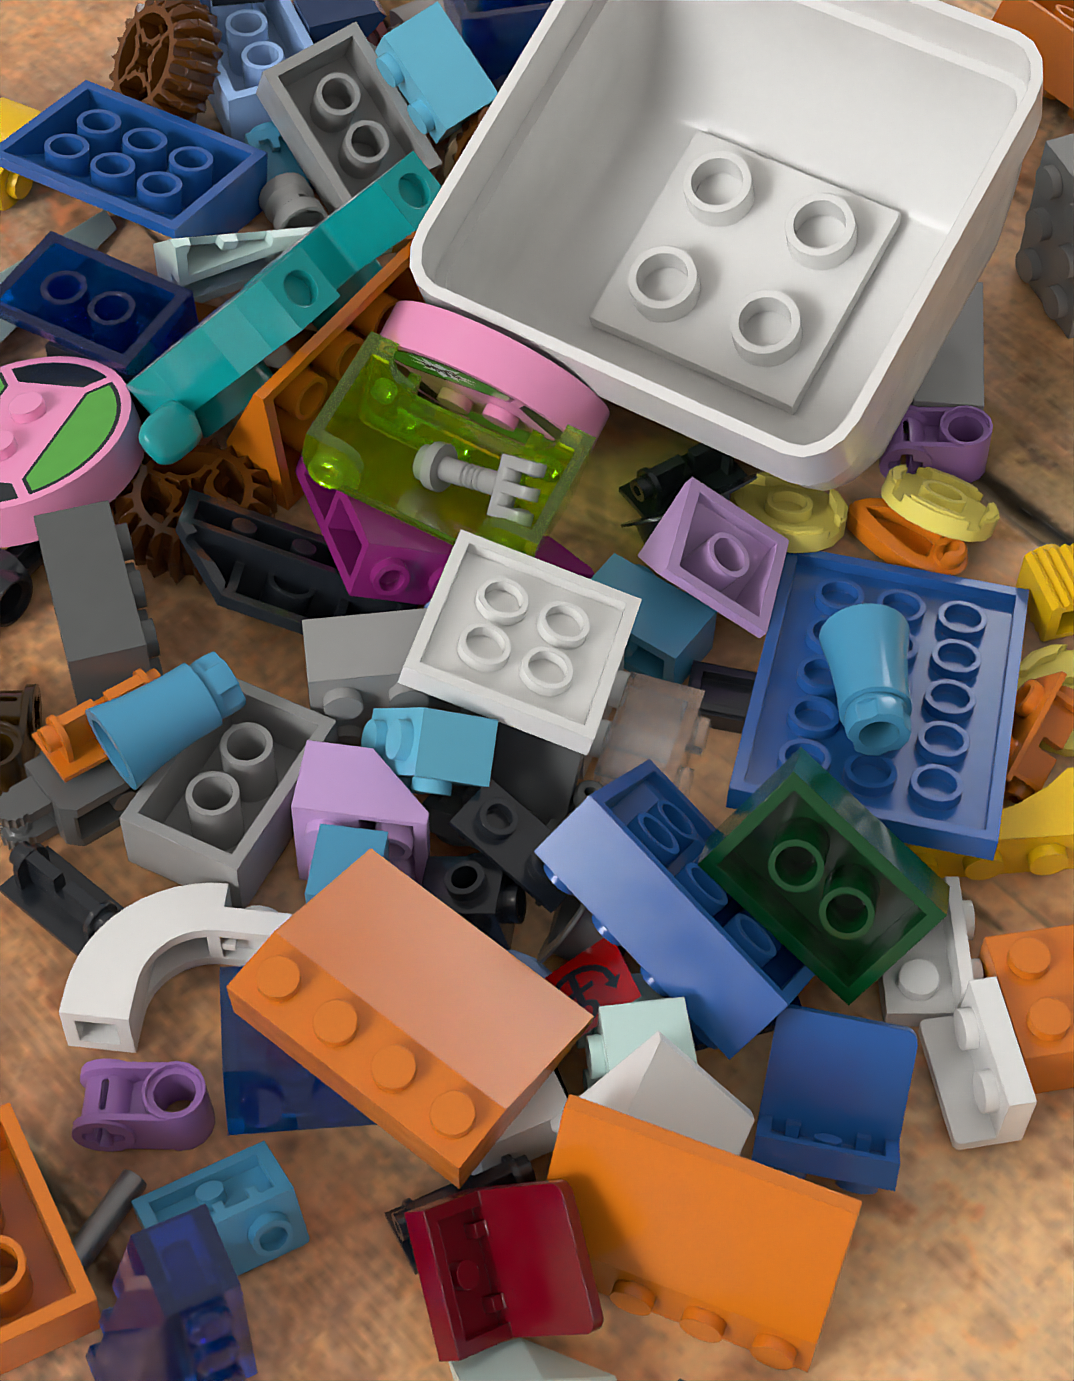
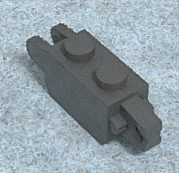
(75, 809)

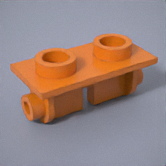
(1041, 714)
(69, 737)

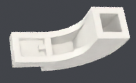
(148, 947)

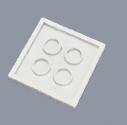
(521, 642)

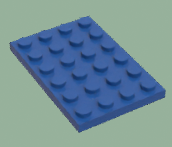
(963, 685)

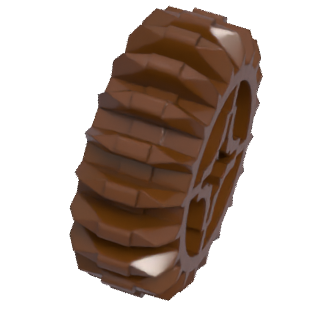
(169, 56)
(165, 491)

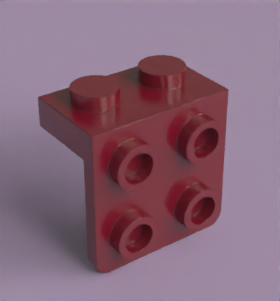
(503, 1266)

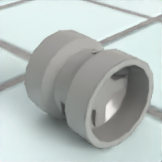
(290, 202)

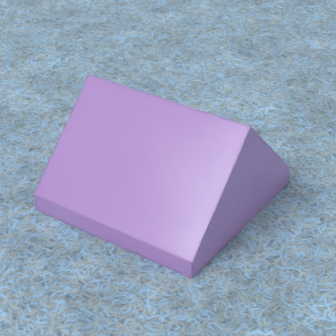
(718, 555)

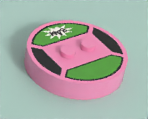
(490, 375)
(62, 440)

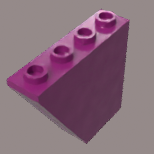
(387, 556)

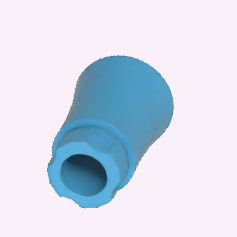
(870, 675)
(165, 716)

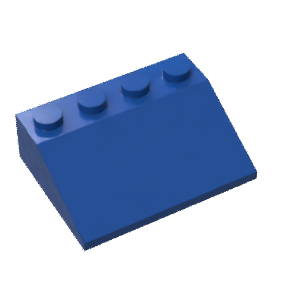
(140, 163)
(635, 867)

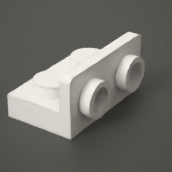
(936, 970)
(979, 1069)

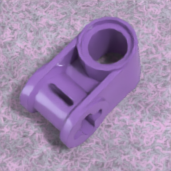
(943, 439)
(133, 1103)

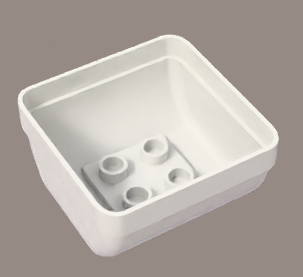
(741, 211)

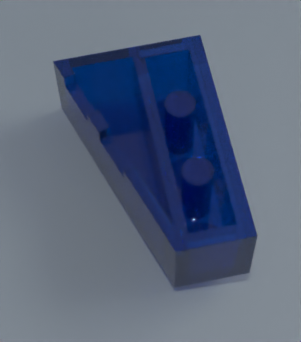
(175, 1309)

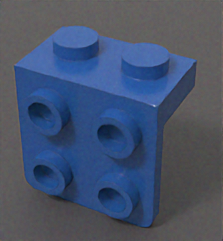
(835, 1098)

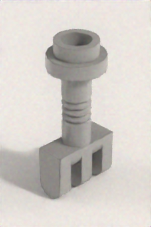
(439, 467)

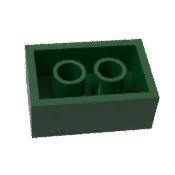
(825, 876)

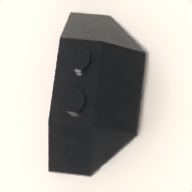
(267, 566)

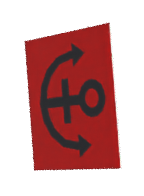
(596, 979)

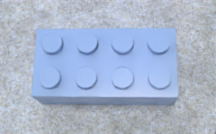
(252, 42)

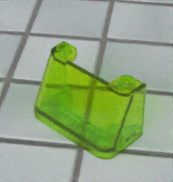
(378, 423)

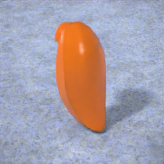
(902, 541)

